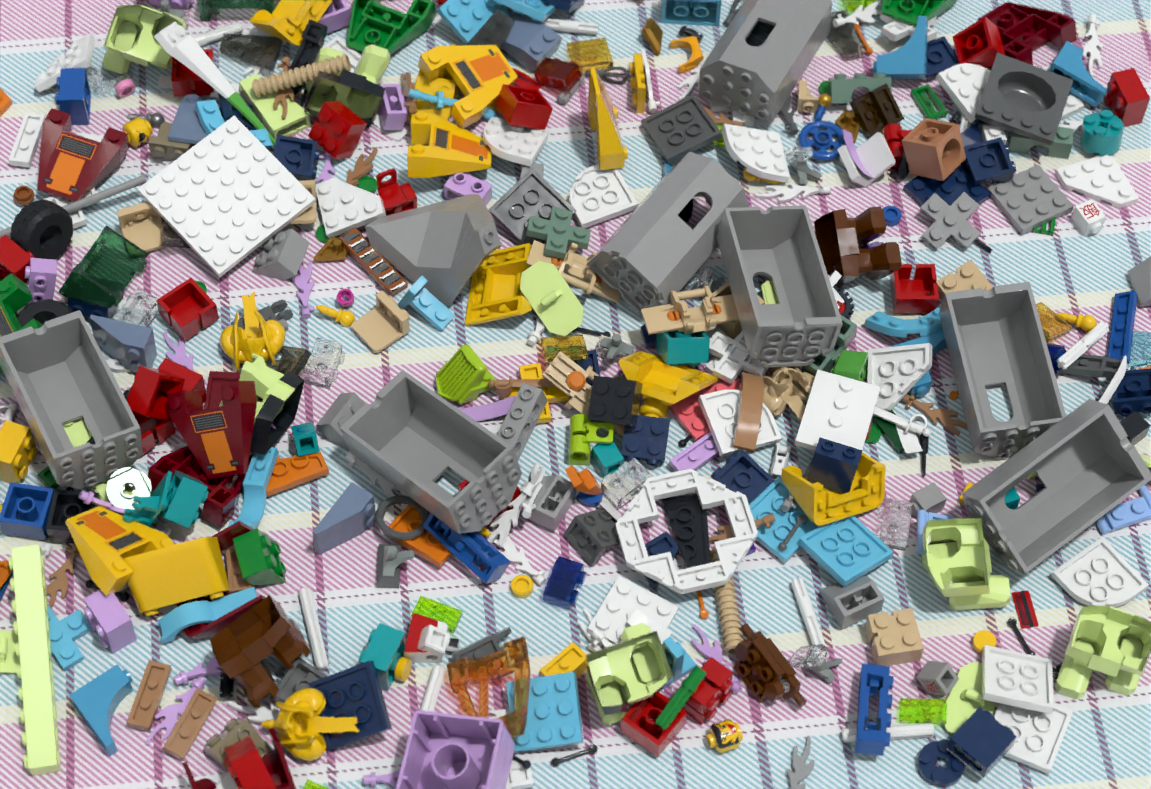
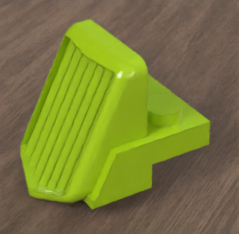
(463, 377)

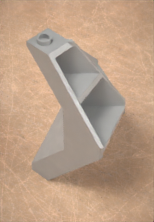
(439, 242)

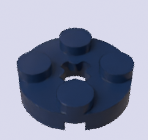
(937, 775)

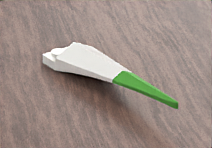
(189, 53)

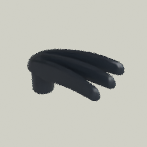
(903, 169)

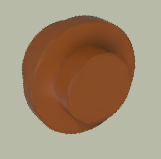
(23, 195)

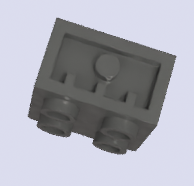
(592, 534)

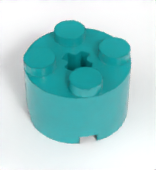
(1101, 133)

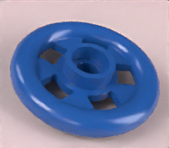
(819, 136)

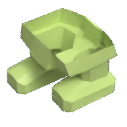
(133, 38)
(961, 564)
(1108, 643)

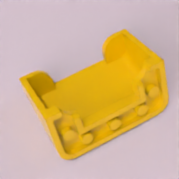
(290, 18)
(827, 506)
(177, 574)

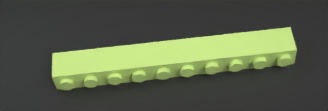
(35, 660)

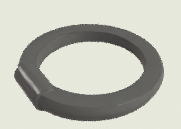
(380, 512)

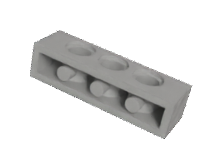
(522, 417)

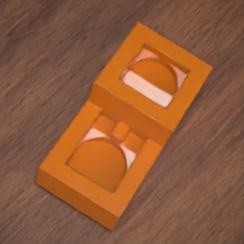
(584, 481)

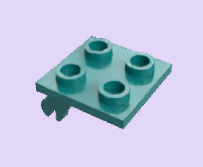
(149, 508)

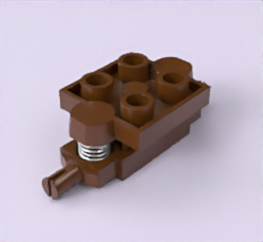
(766, 669)

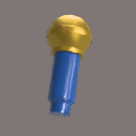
(824, 101)

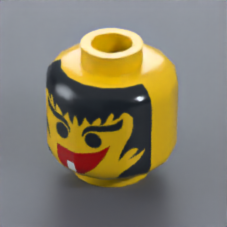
(724, 736)

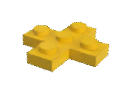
(553, 394)

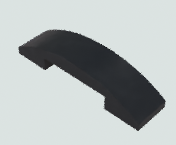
(314, 38)

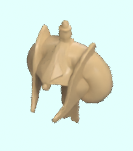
(787, 387)

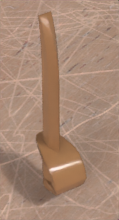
(504, 387)

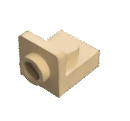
(805, 102)

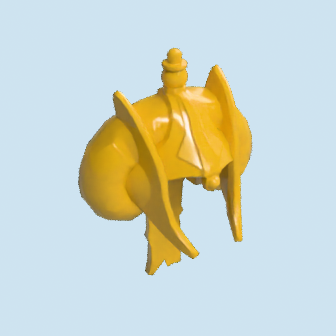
(262, 341)
(301, 724)

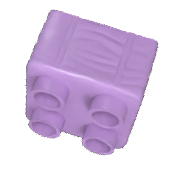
(456, 753)

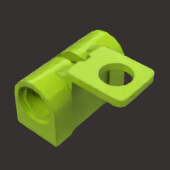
(581, 435)

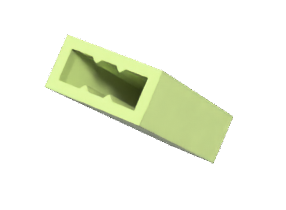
(295, 120)

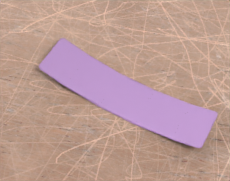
(852, 150)
(489, 410)

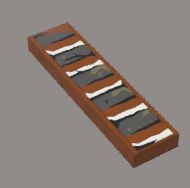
(373, 262)

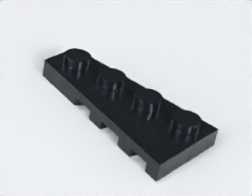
(689, 528)

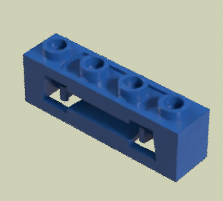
(470, 548)
(875, 737)

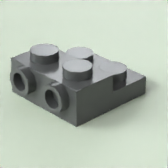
(296, 679)

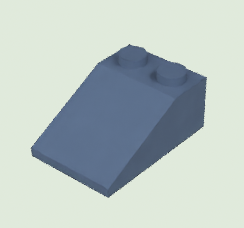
(531, 41)
(186, 124)
(125, 341)
(345, 520)

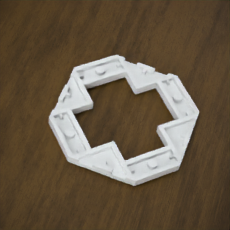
(661, 566)

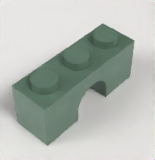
(842, 87)
(1060, 147)
(844, 339)

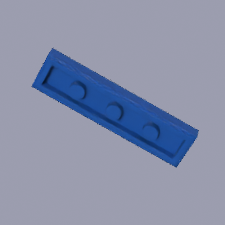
(1122, 325)

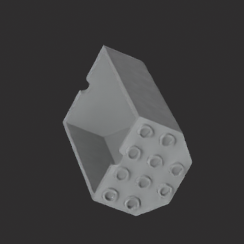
(764, 75)
(654, 246)
(785, 250)
(999, 341)
(65, 378)
(417, 436)
(1084, 472)

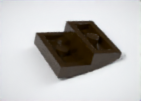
(876, 110)

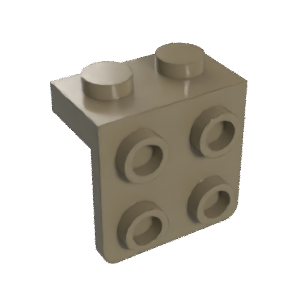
(163, 148)
(234, 731)

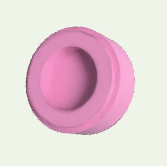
(125, 88)

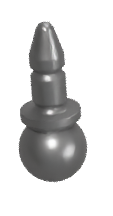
(155, 119)

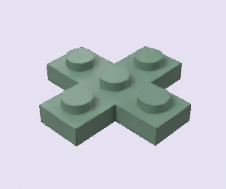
(558, 232)

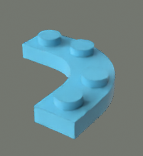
(211, 119)
(901, 327)

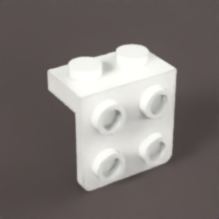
(874, 156)

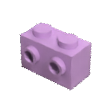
(392, 108)
(465, 184)
(41, 278)

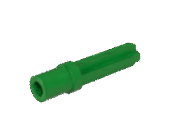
(682, 695)

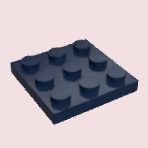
(950, 189)
(354, 694)

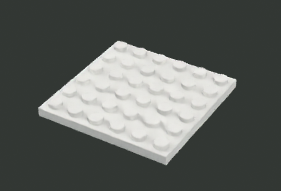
(226, 196)

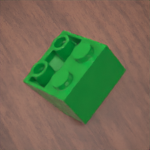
(259, 558)

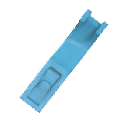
(255, 487)
(201, 612)

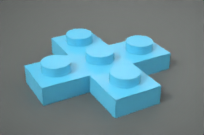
(63, 635)

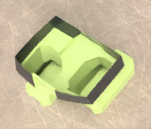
(355, 90)
(279, 404)
(627, 672)

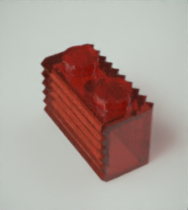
(557, 74)

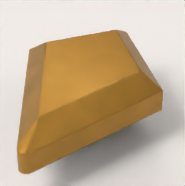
(653, 35)
(849, 122)
(331, 251)

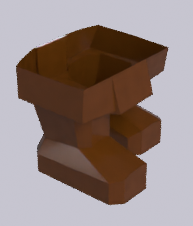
(839, 241)
(252, 638)

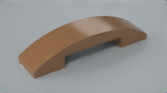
(749, 412)

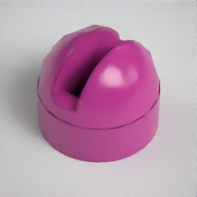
(348, 294)

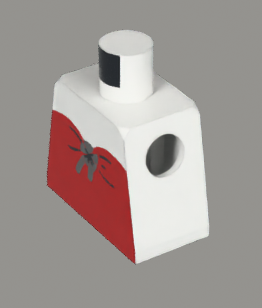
(411, 652)

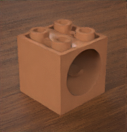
(934, 149)

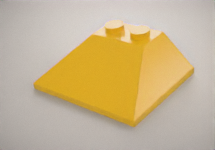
(496, 287)
(663, 380)

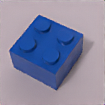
(74, 95)
(26, 511)

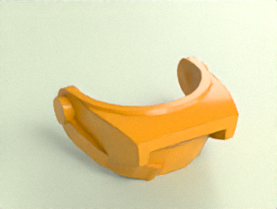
(696, 57)

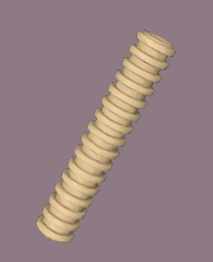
(301, 75)
(728, 613)

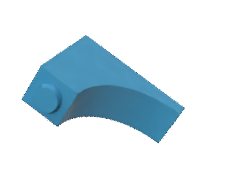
(909, 60)
(1071, 65)
(938, 343)
(98, 702)

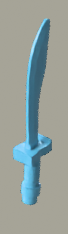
(439, 100)

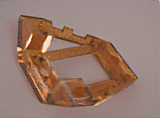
(491, 667)

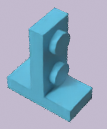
(427, 304)
(678, 659)

